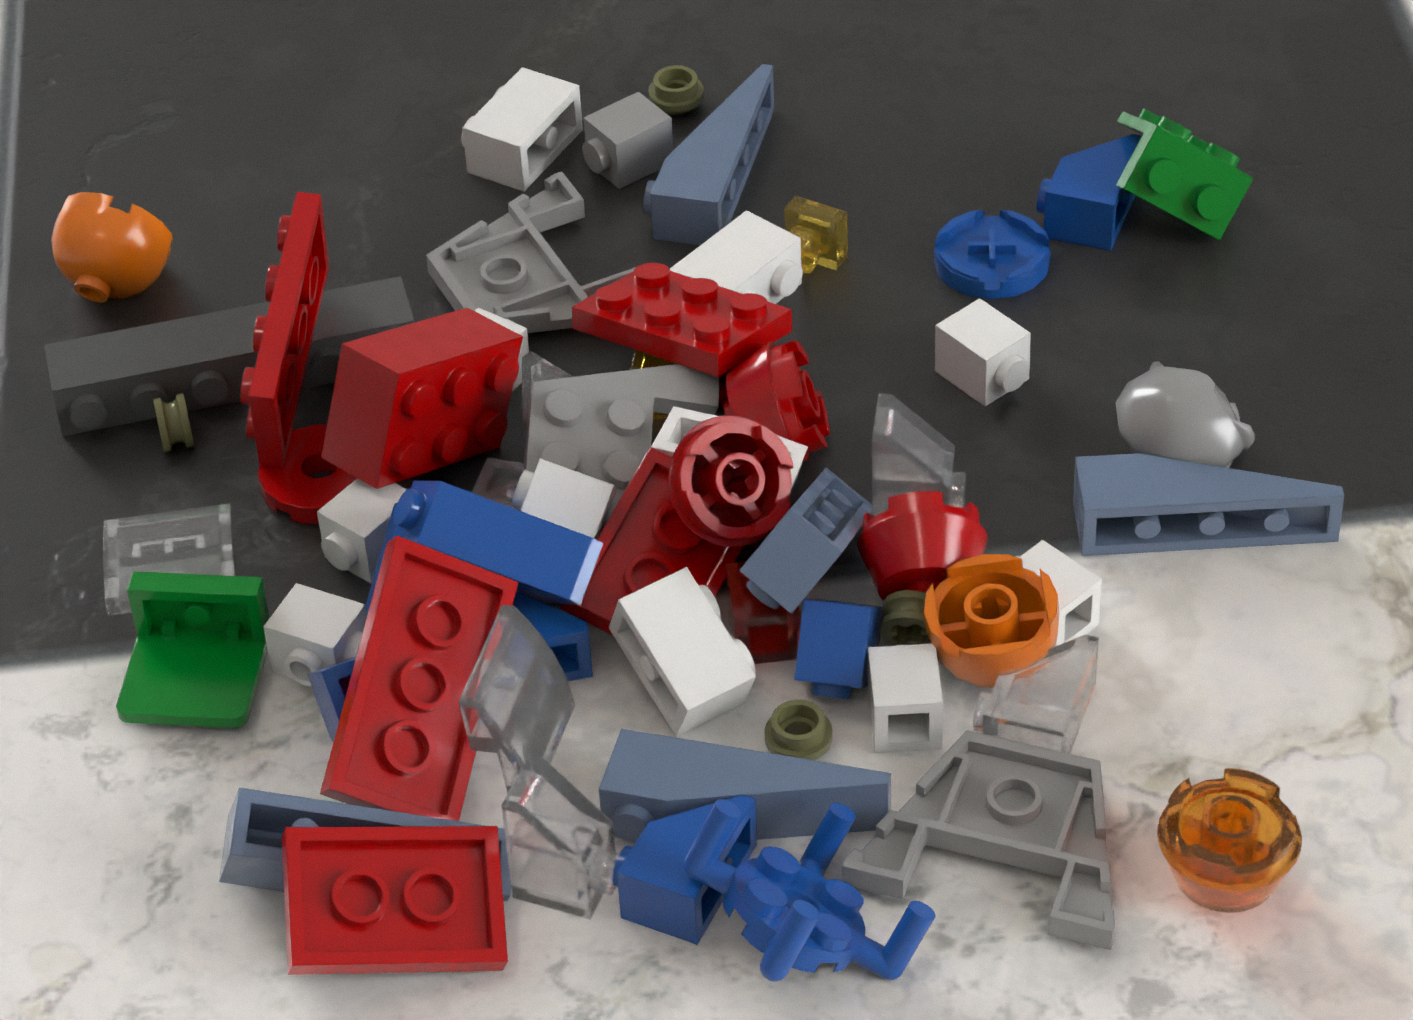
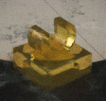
(821, 233)

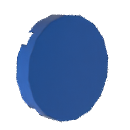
(992, 254)

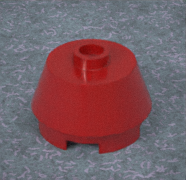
(779, 395)
(730, 480)
(918, 541)

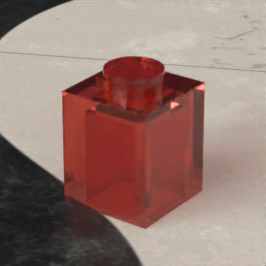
(765, 631)

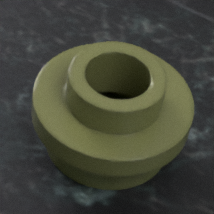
(676, 90)
(798, 730)

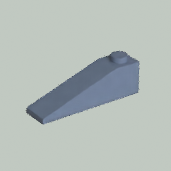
(710, 167)
(1183, 505)
(805, 542)
(669, 775)
(259, 818)

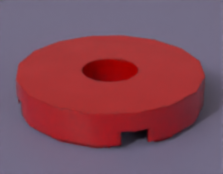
(292, 488)

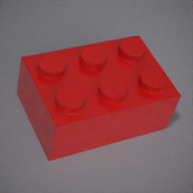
(421, 397)

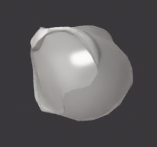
(1181, 417)

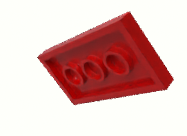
(287, 331)
(401, 717)

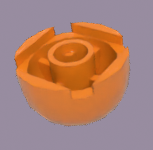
(108, 249)
(991, 617)

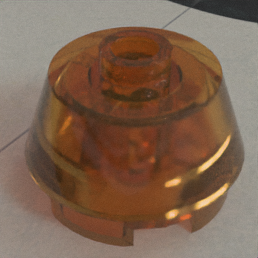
(1229, 840)

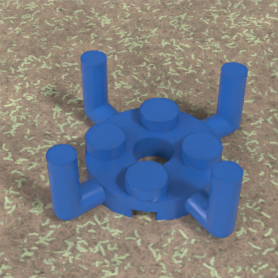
(793, 909)

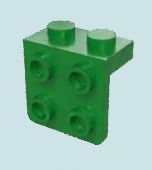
(1183, 173)
(194, 649)

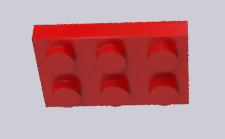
(682, 318)
(645, 544)
(393, 899)

